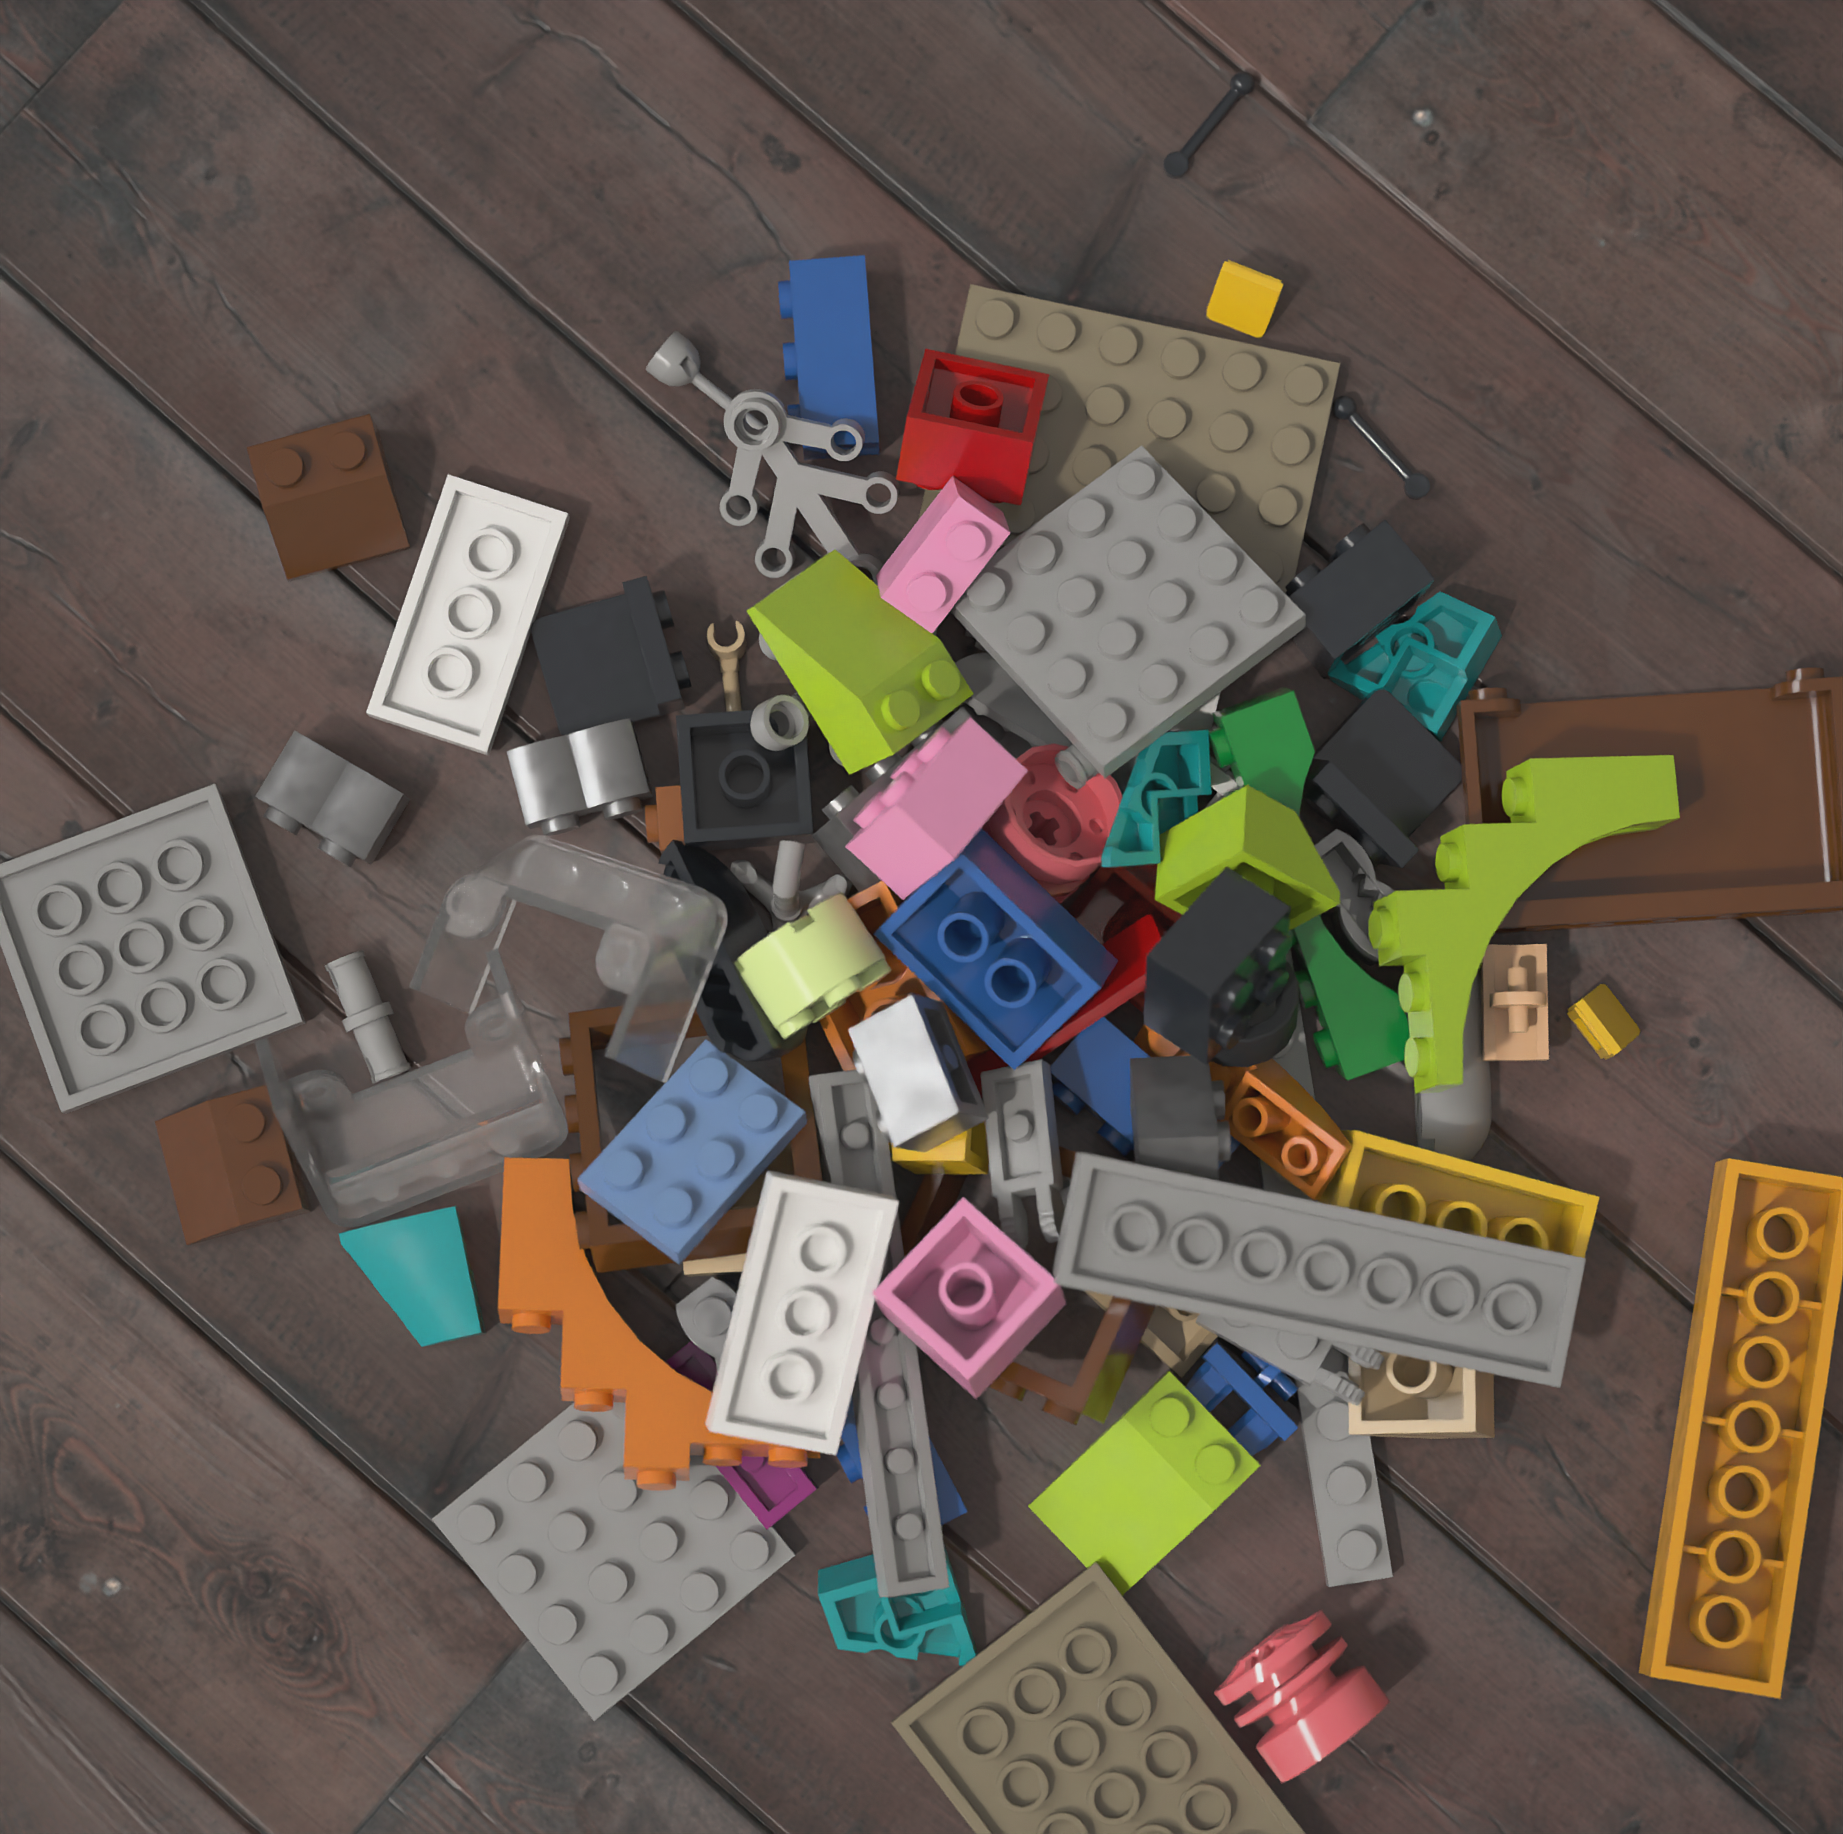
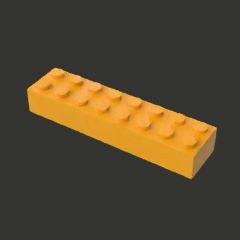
(1746, 1429)

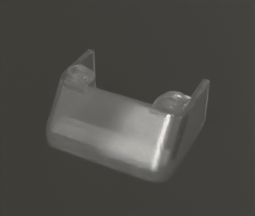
(653, 945)
(428, 1126)

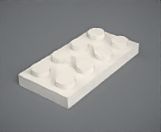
(468, 614)
(801, 1313)

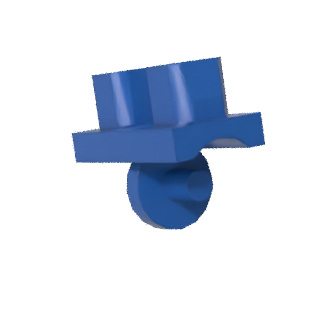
(1264, 1419)

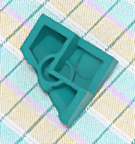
(1426, 660)
(1159, 796)
(421, 1273)
(898, 1624)

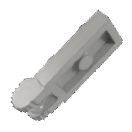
(1023, 1147)
(1295, 1354)

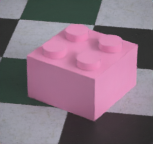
(934, 806)
(969, 1297)

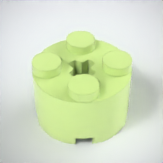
(812, 965)

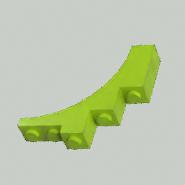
(1485, 869)

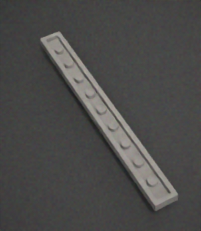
(1337, 1463)

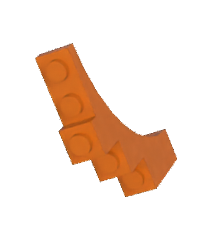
(602, 1361)

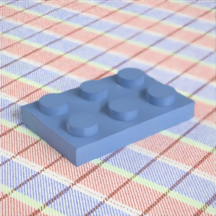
(692, 1151)

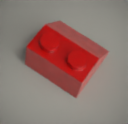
(973, 425)

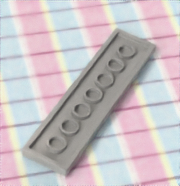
(1317, 1270)

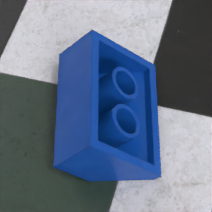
(997, 949)

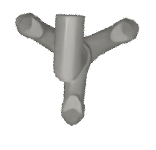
(783, 895)

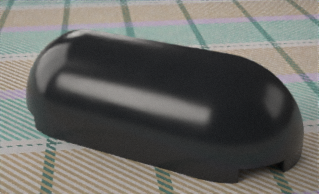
(726, 1003)

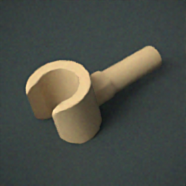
(729, 665)

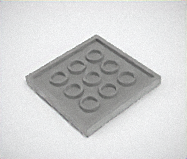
(1125, 611)
(142, 949)
(601, 1569)

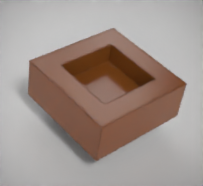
(665, 817)

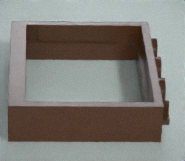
(619, 1245)
(1110, 1350)

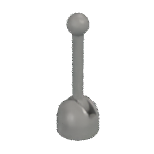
(679, 364)

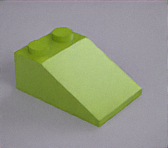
(857, 661)
(1144, 1483)

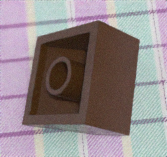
(328, 497)
(231, 1166)

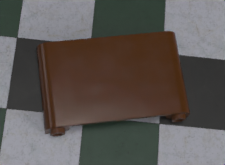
(1753, 799)

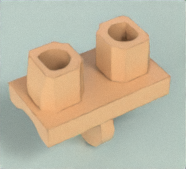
(1514, 1003)

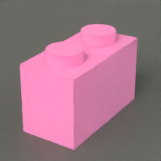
(942, 554)

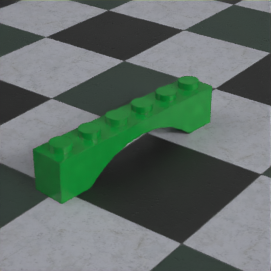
(1358, 1015)

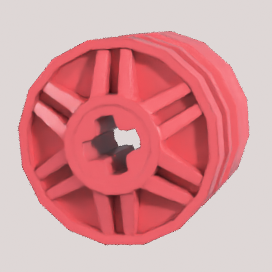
(1052, 826)
(1301, 1695)

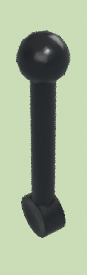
(1177, 162)
(1415, 484)

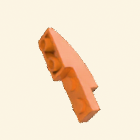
(1272, 1118)

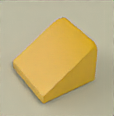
(1244, 299)
(1603, 1022)

